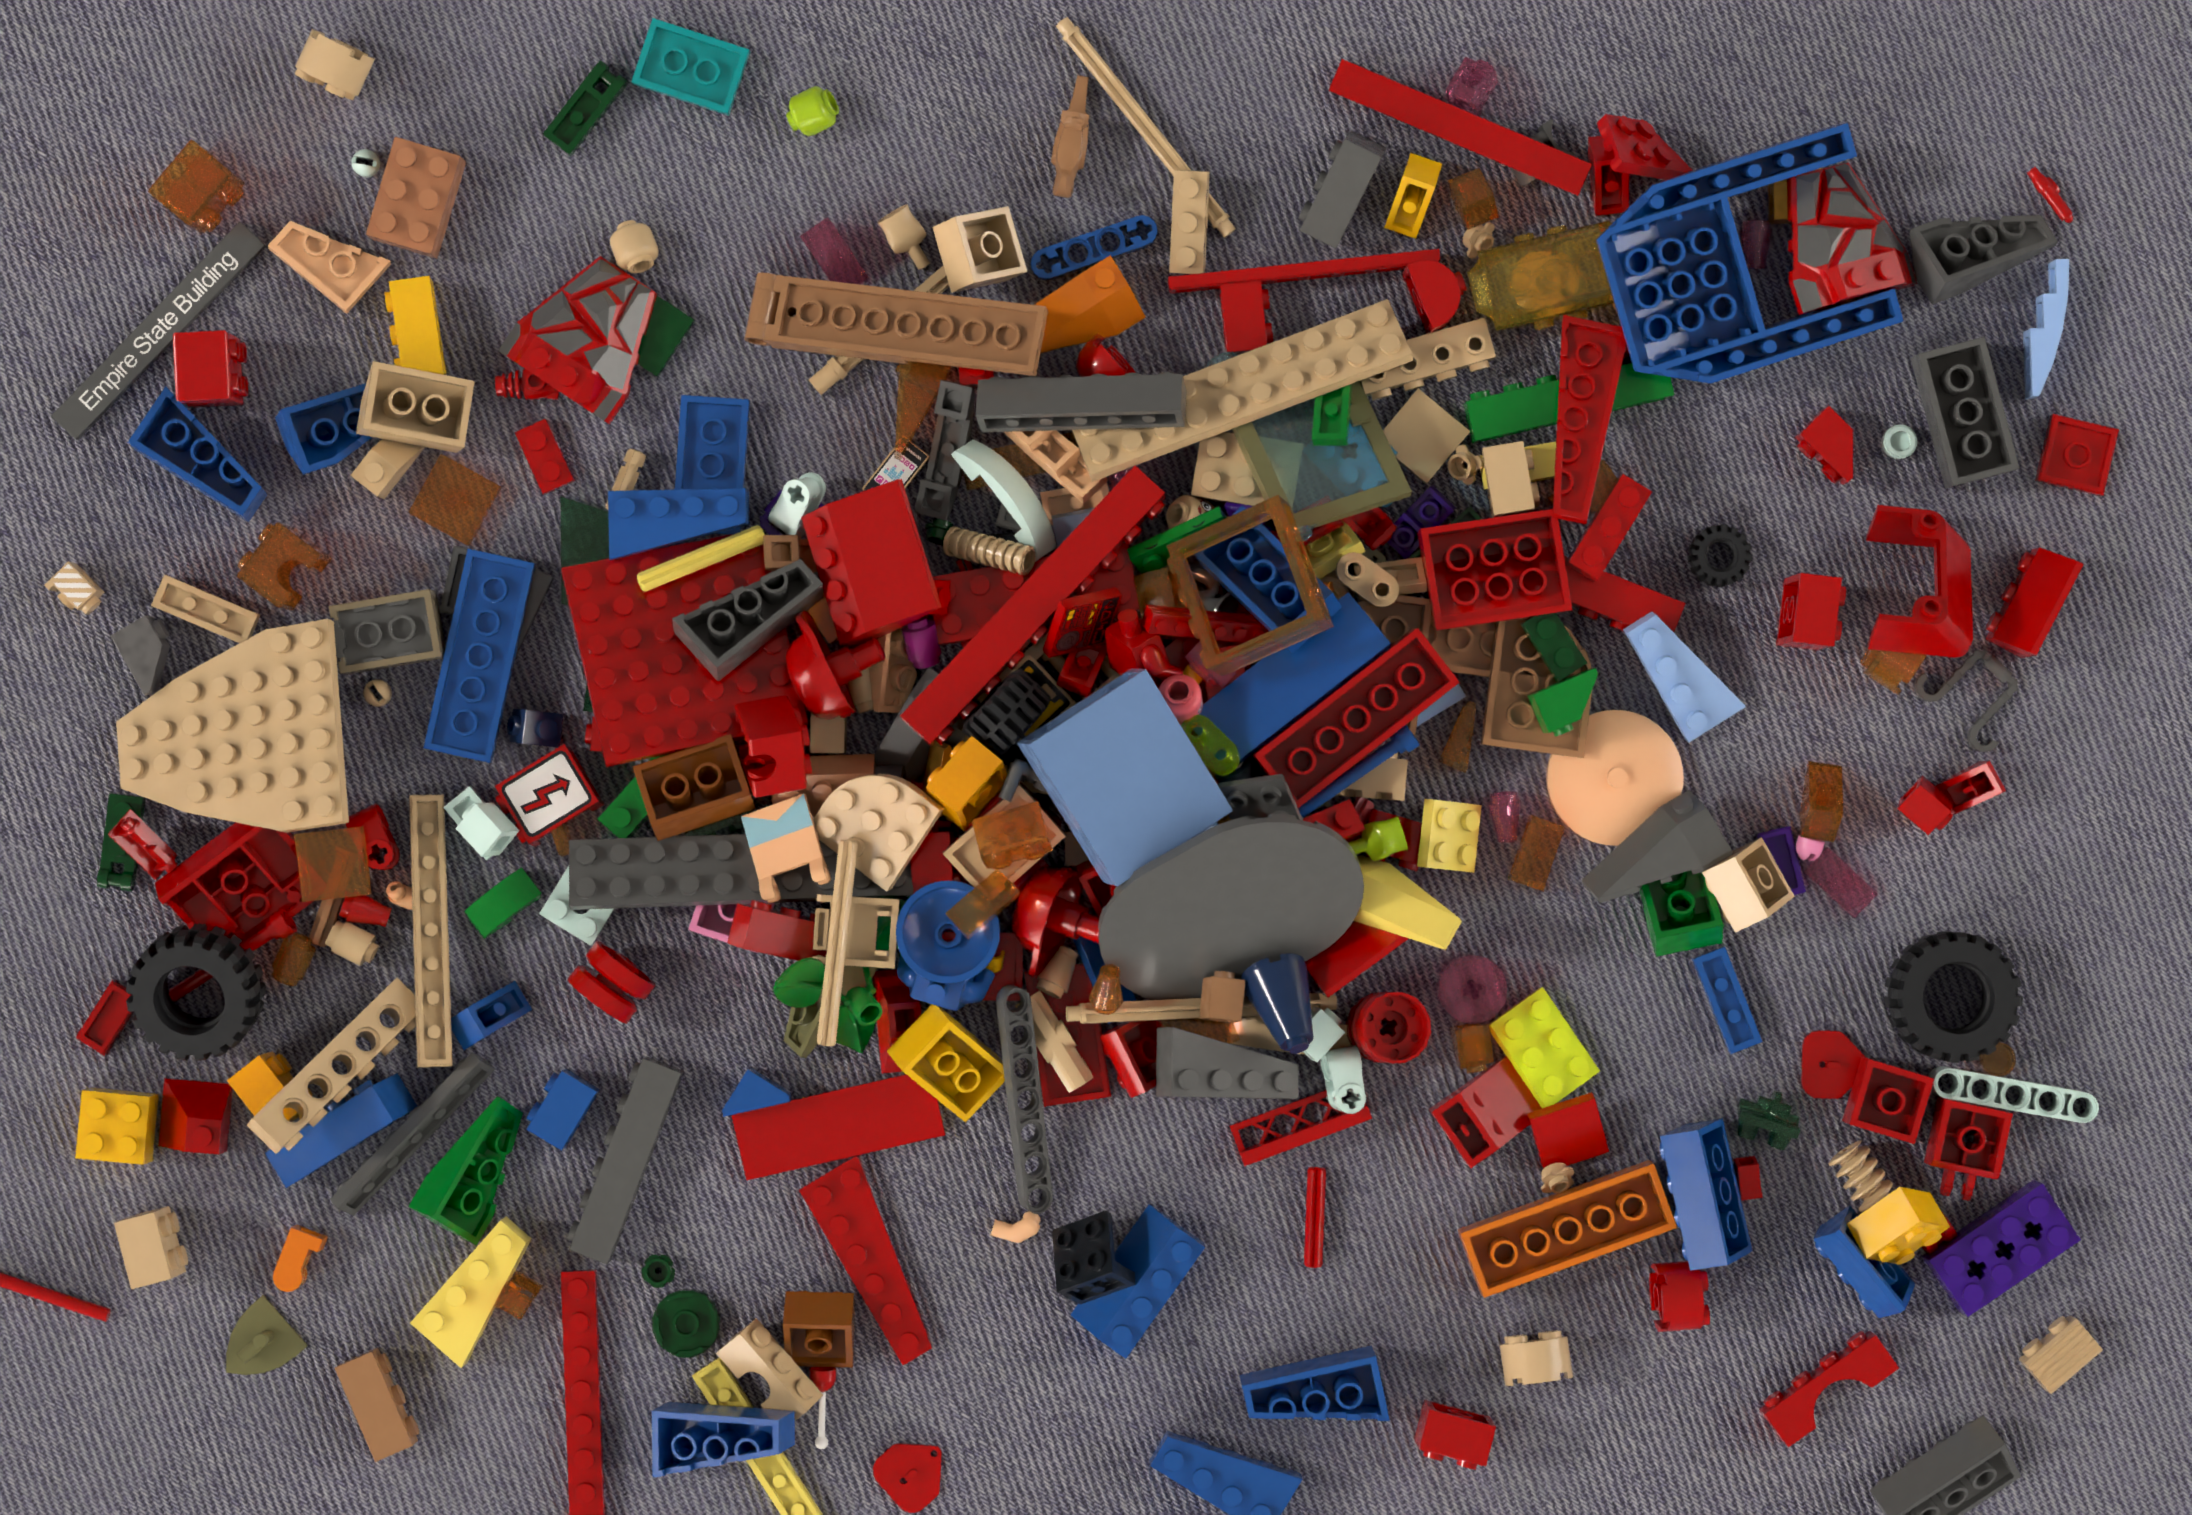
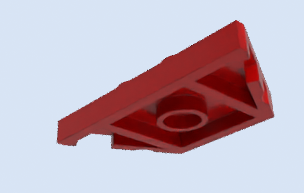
(1639, 148)

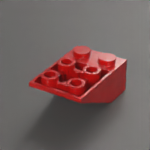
(1486, 1112)

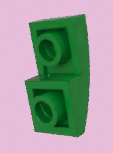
(502, 903)

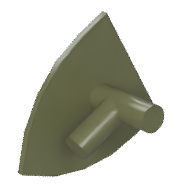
(261, 1341)

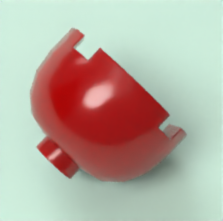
(1098, 360)

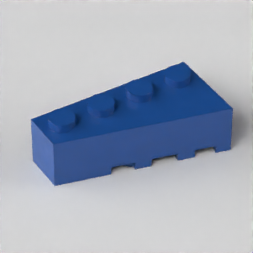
(711, 1435)

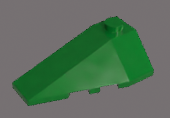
(464, 1182)

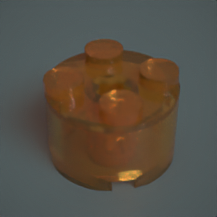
(1890, 667)

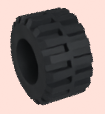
(1007, 712)

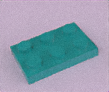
(690, 66)

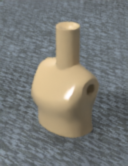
(905, 234)

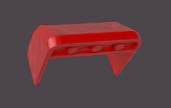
(1939, 622)

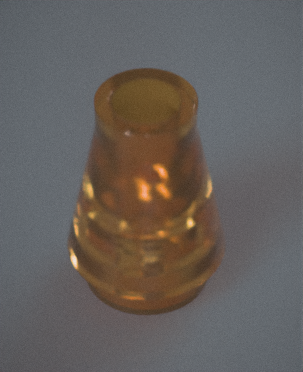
(1107, 991)

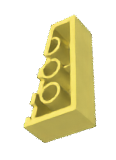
(466, 1301)

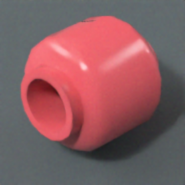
(1182, 696)

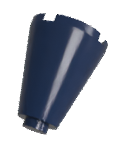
(1282, 999)

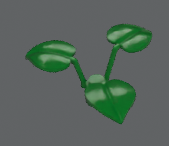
(802, 985)

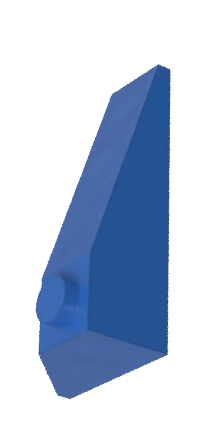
(322, 429)

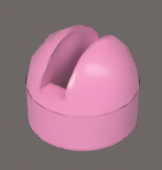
(1809, 848)

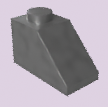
(144, 651)

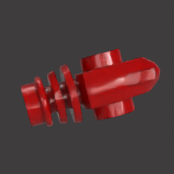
(529, 385)

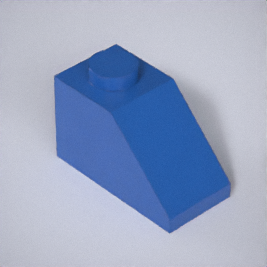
(489, 1015)

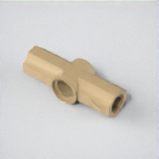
(1058, 1045)

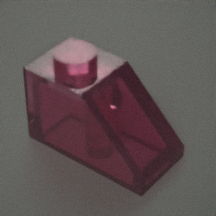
(833, 254)

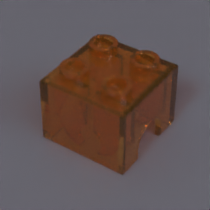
(197, 188)
(273, 561)

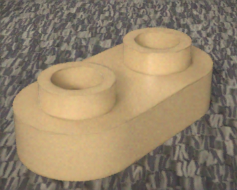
(1367, 580)

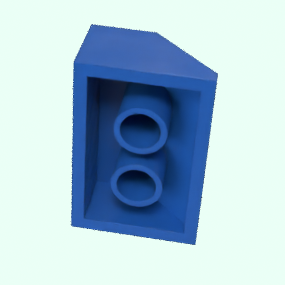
(1880, 1285)

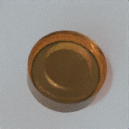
(2000, 1061)

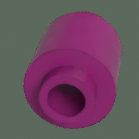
(921, 643)

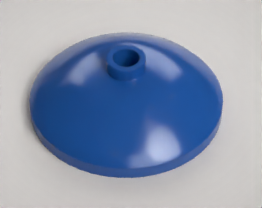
(921, 936)

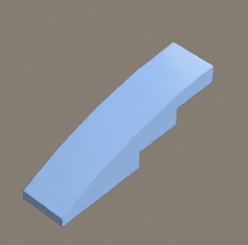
(2042, 342)

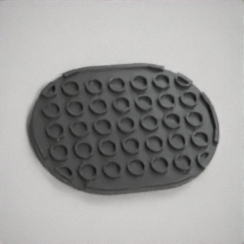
(1230, 902)

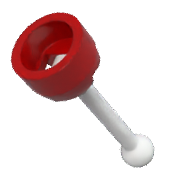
(824, 1379)

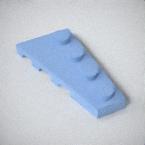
(1684, 682)

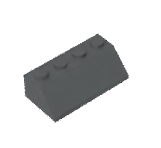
(1950, 1476)

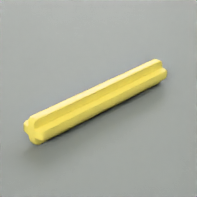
(700, 558)

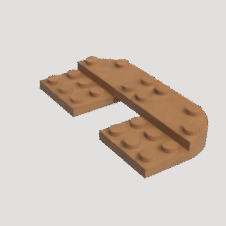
(1497, 652)

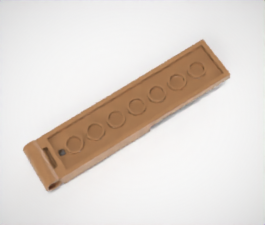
(895, 324)

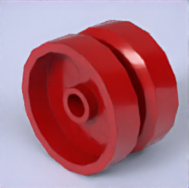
(615, 977)

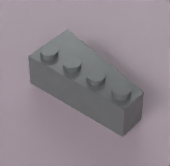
(1214, 1069)

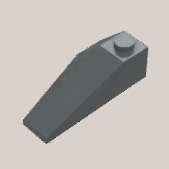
(1967, 253)

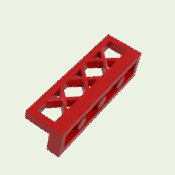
(1295, 1137)

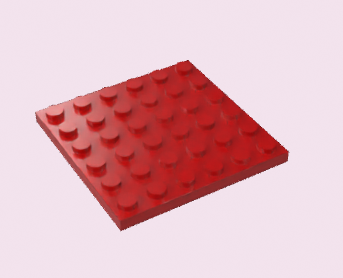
(641, 677)

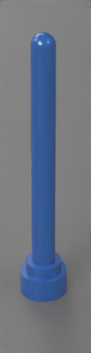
(1400, 742)

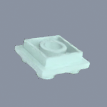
(583, 926)

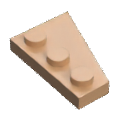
(333, 268)

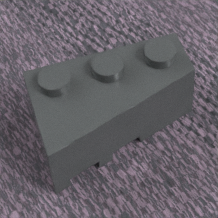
(1341, 188)

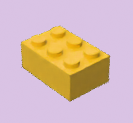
(948, 1062)

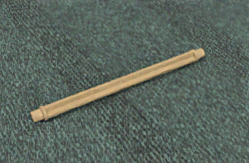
(1136, 115)
(1170, 1009)

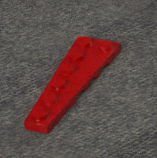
(1587, 388)
(858, 1235)

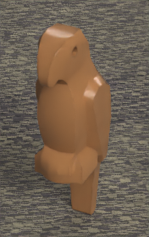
(1071, 141)

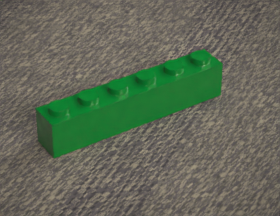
(1537, 405)

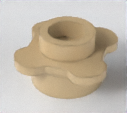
(1478, 239)
(1457, 468)
(1557, 1178)

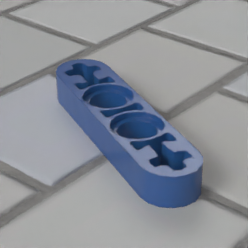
(1092, 243)

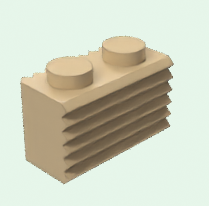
(2059, 1353)

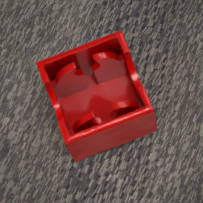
(209, 369)
(775, 746)

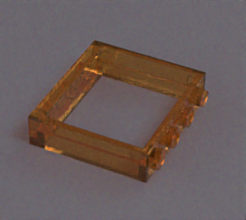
(1317, 615)

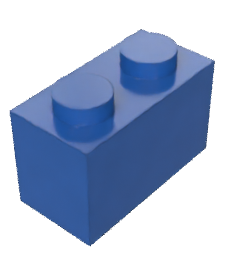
(562, 1108)

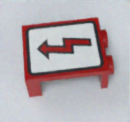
(547, 794)

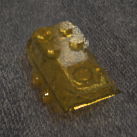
(1541, 278)

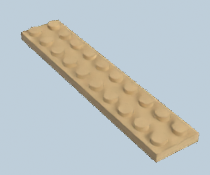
(1259, 386)

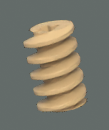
(1861, 1174)

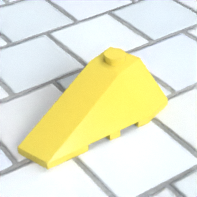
(1403, 907)

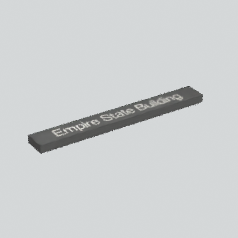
(157, 331)

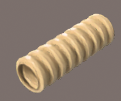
(989, 550)

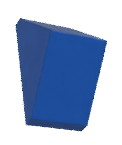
(755, 1093)

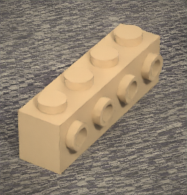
(1437, 356)

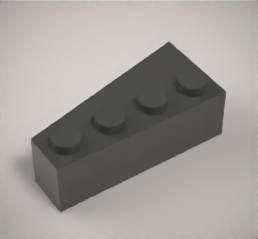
(741, 623)

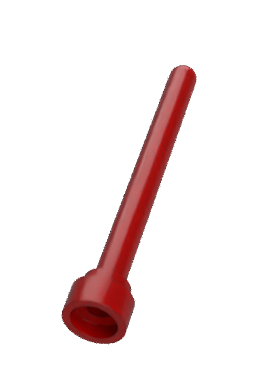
(280, 926)

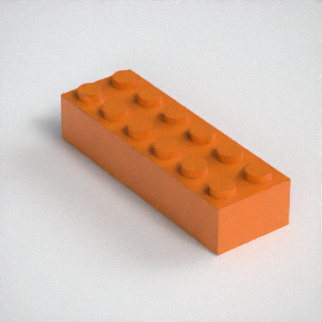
(1567, 1228)

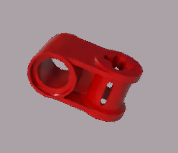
(376, 836)

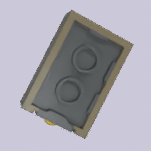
(388, 631)

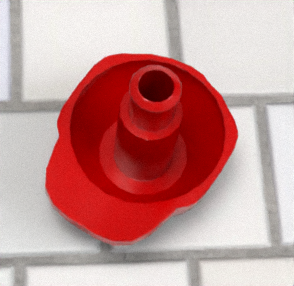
(822, 676)
(1049, 913)

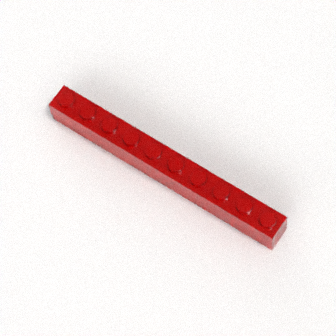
(1033, 607)

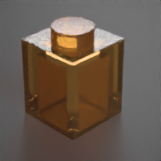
(1473, 198)

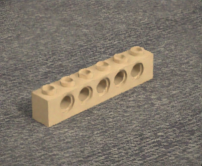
(270, 1122)

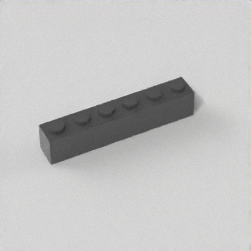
(1081, 402)
(626, 1159)

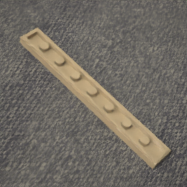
(430, 931)

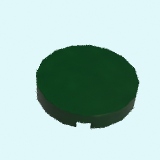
(686, 1323)

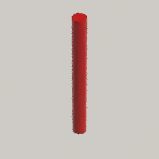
(54, 1297)

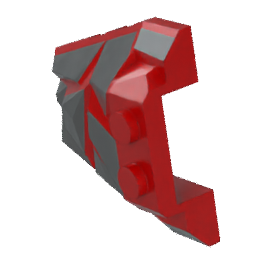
(1840, 241)
(586, 337)

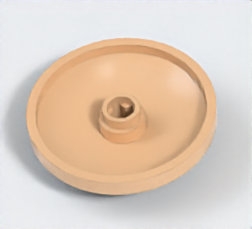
(1621, 780)

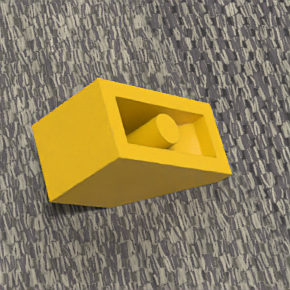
(1413, 195)

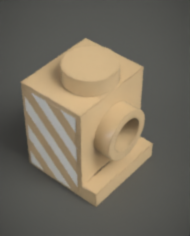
(76, 588)

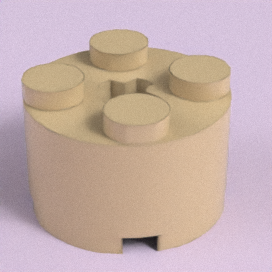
(333, 63)
(1536, 1359)

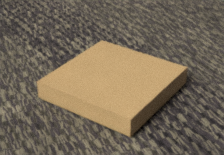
(1424, 435)

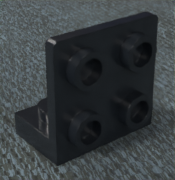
(1087, 1260)

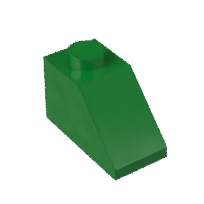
(1563, 702)

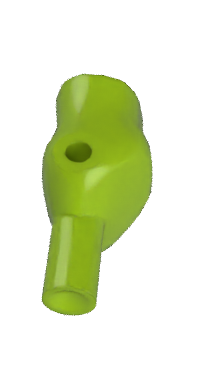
(1381, 839)

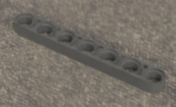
(1014, 1087)

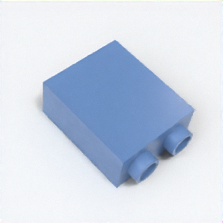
(1124, 776)

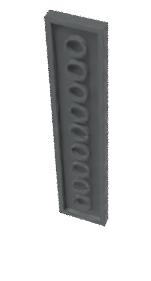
(693, 874)

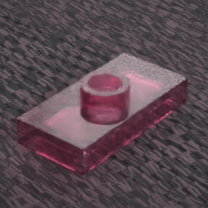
(1840, 882)

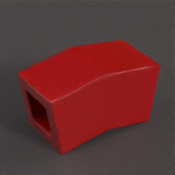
(1748, 1177)

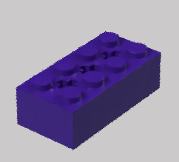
(2022, 1255)

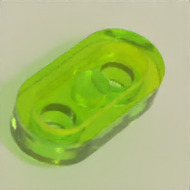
(1210, 743)

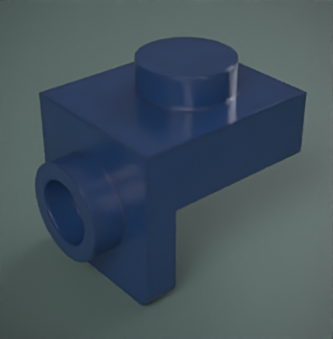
(535, 727)

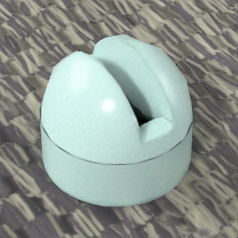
(363, 169)

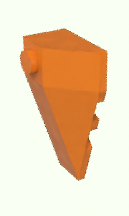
(1089, 305)

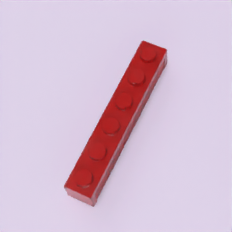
(1225, 626)

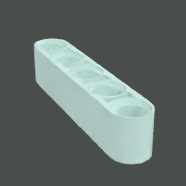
(2029, 1094)

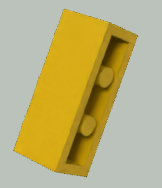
(416, 324)

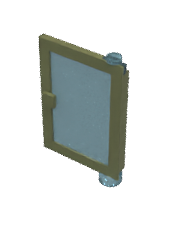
(1321, 480)

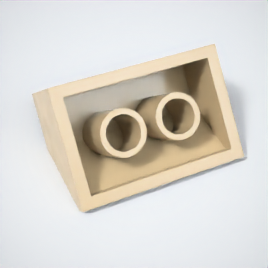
(415, 407)

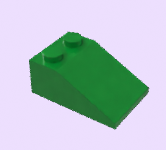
(1681, 914)

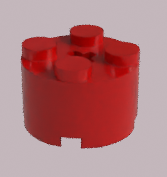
(1678, 1296)

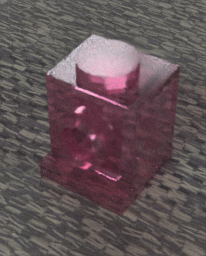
(1468, 75)

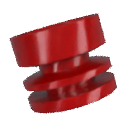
(1406, 1029)

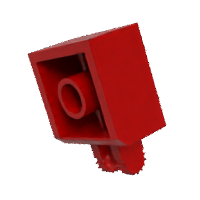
(1977, 1158)

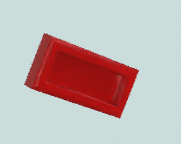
(106, 1019)

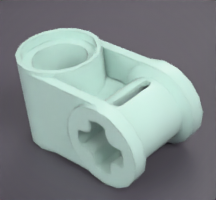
(796, 500)
(1344, 1073)

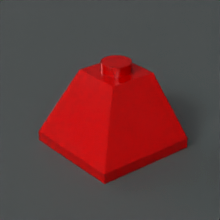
(195, 1116)

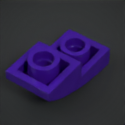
(1425, 512)

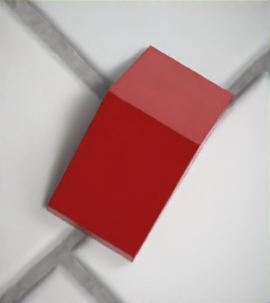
(1972, 786)

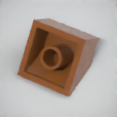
(819, 1328)

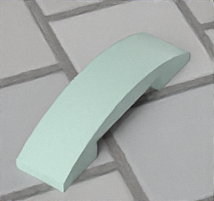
(1013, 493)

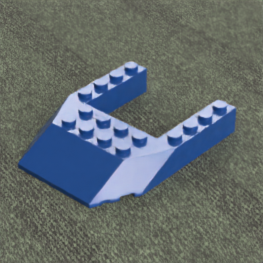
(1686, 279)

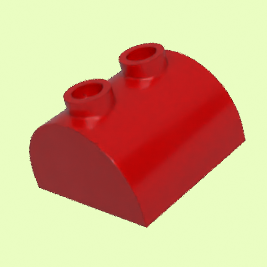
(1434, 292)
(1133, 1054)

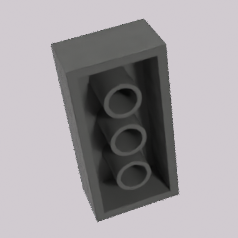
(1964, 412)

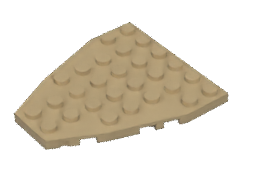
(246, 735)

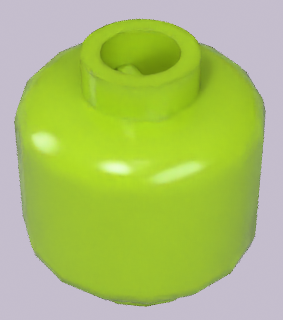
(812, 111)

